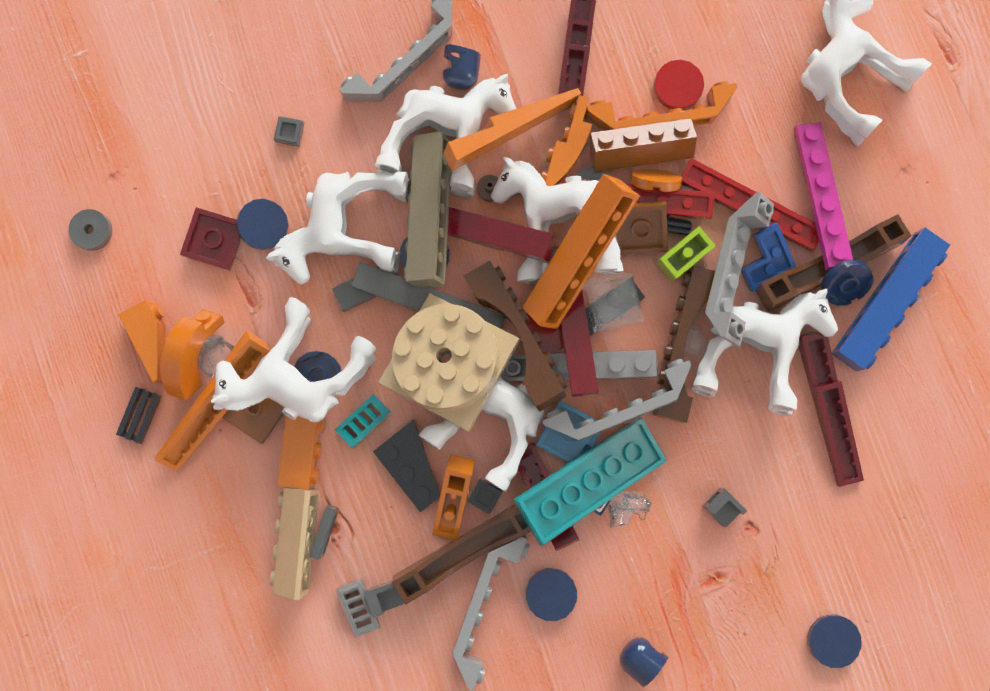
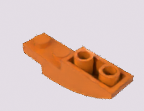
(565, 155)

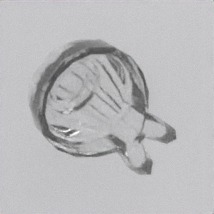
(213, 351)

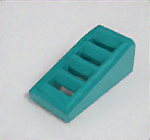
(347, 437)

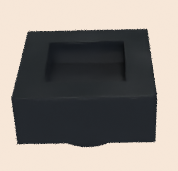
(484, 496)

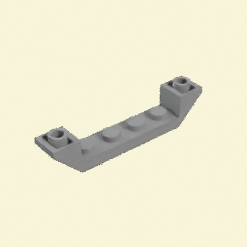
(358, 90)
(752, 214)
(675, 376)
(469, 665)

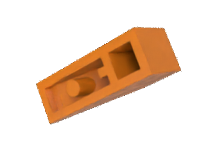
(147, 334)
(453, 496)

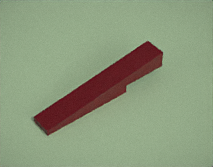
(501, 235)
(578, 348)
(830, 407)

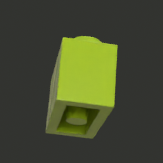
(685, 254)

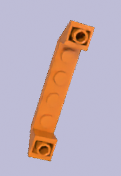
(603, 116)

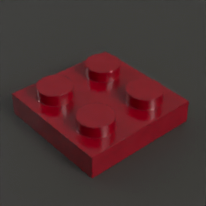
(211, 239)

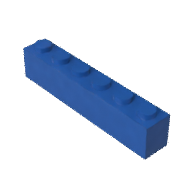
(891, 299)

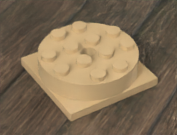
(462, 384)

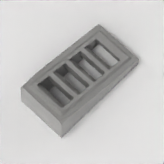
(342, 592)

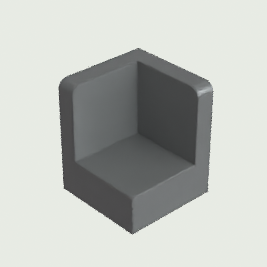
(723, 507)
(382, 598)

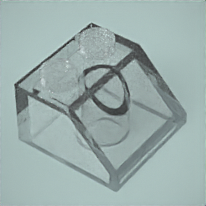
(612, 302)

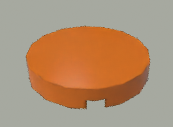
(655, 178)

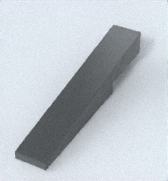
(397, 290)

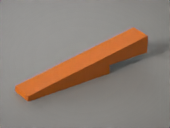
(506, 127)
(202, 416)

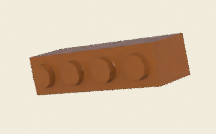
(643, 145)

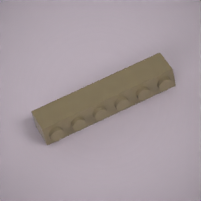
(428, 212)

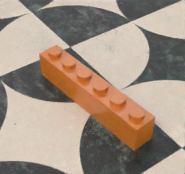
(580, 251)

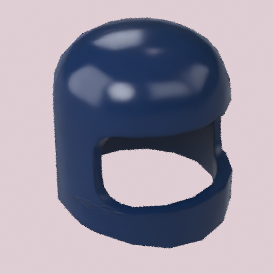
(464, 69)
(642, 660)

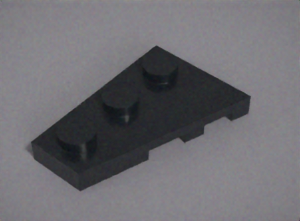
(408, 464)

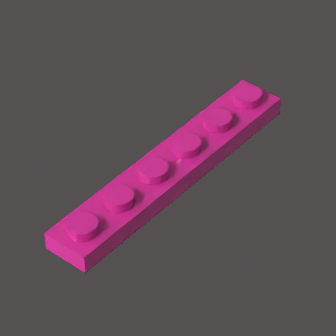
(823, 194)

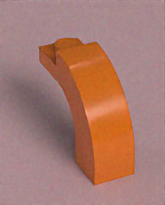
(181, 353)

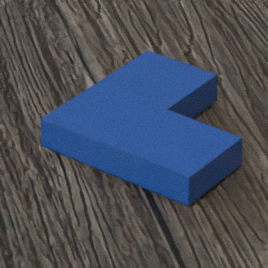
(774, 260)

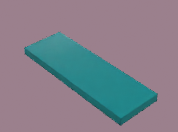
(590, 481)

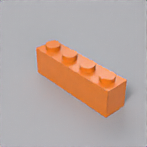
(300, 453)

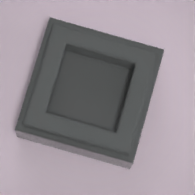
(289, 131)

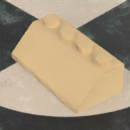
(295, 542)

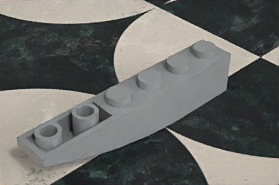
(607, 365)

